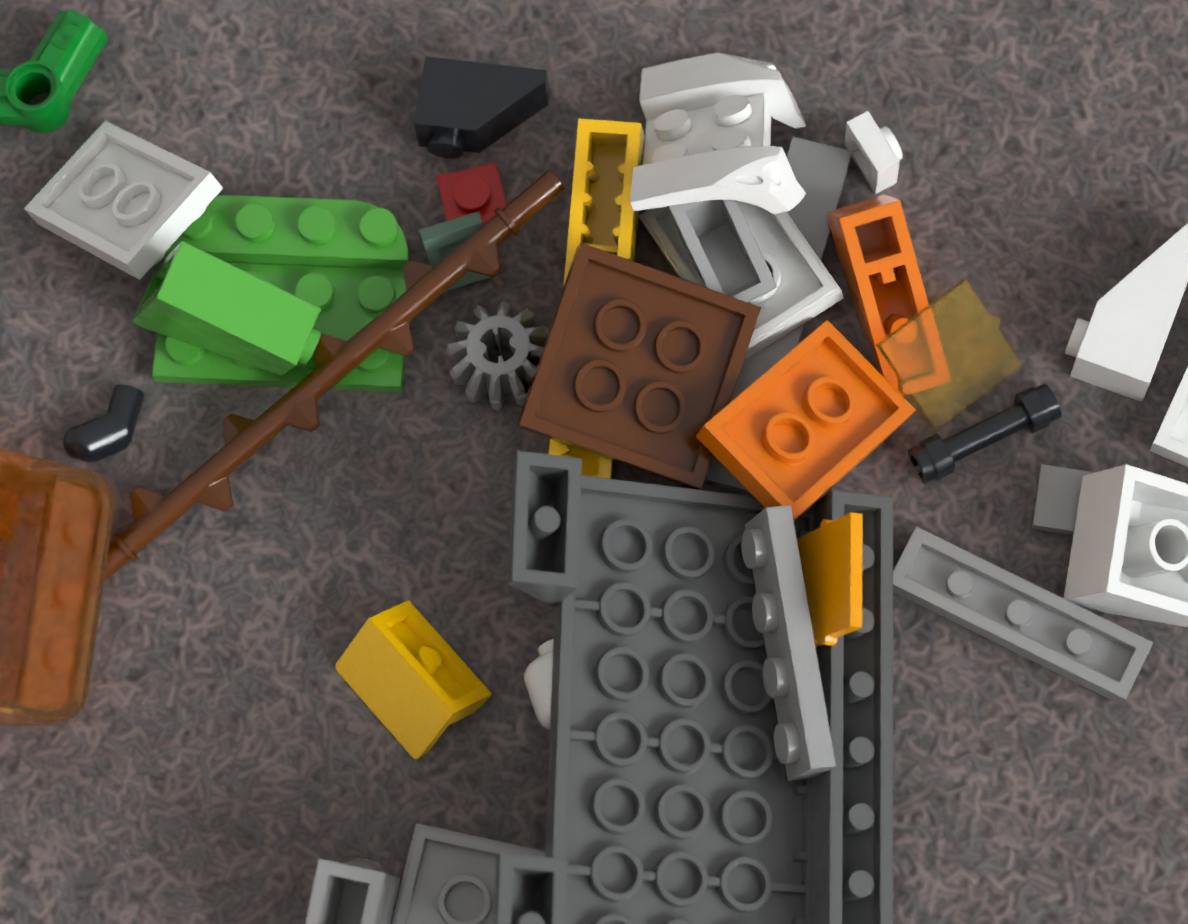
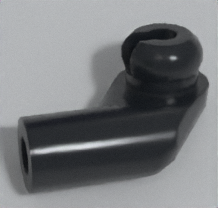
(107, 433)

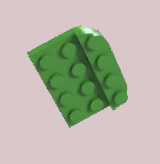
(320, 250)

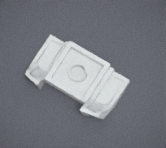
(714, 134)

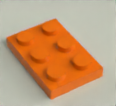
(806, 422)

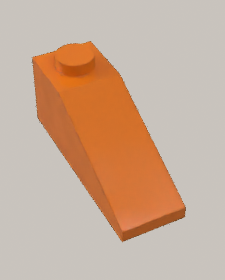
(878, 269)

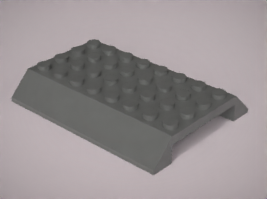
(664, 724)

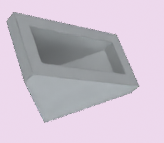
(723, 248)

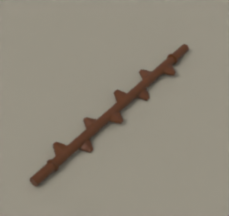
(333, 361)

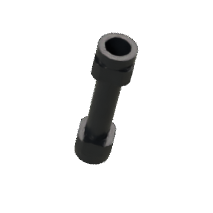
(1032, 409)

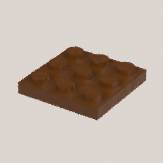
(637, 365)

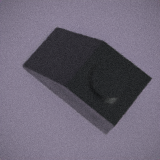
(474, 104)

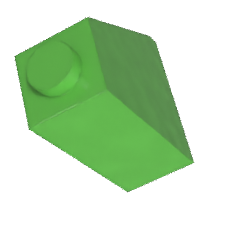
(228, 312)

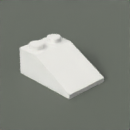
(1131, 546)

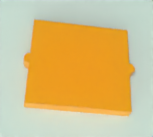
(833, 577)

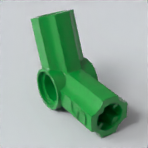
(54, 68)

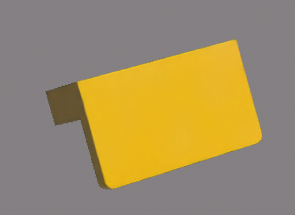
(410, 677)

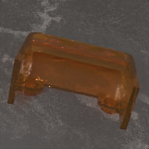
(50, 585)

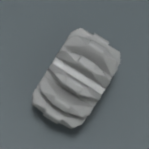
(492, 332)

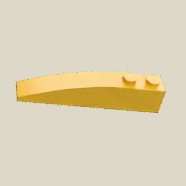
(602, 218)

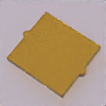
(949, 354)

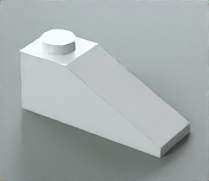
(1132, 323)

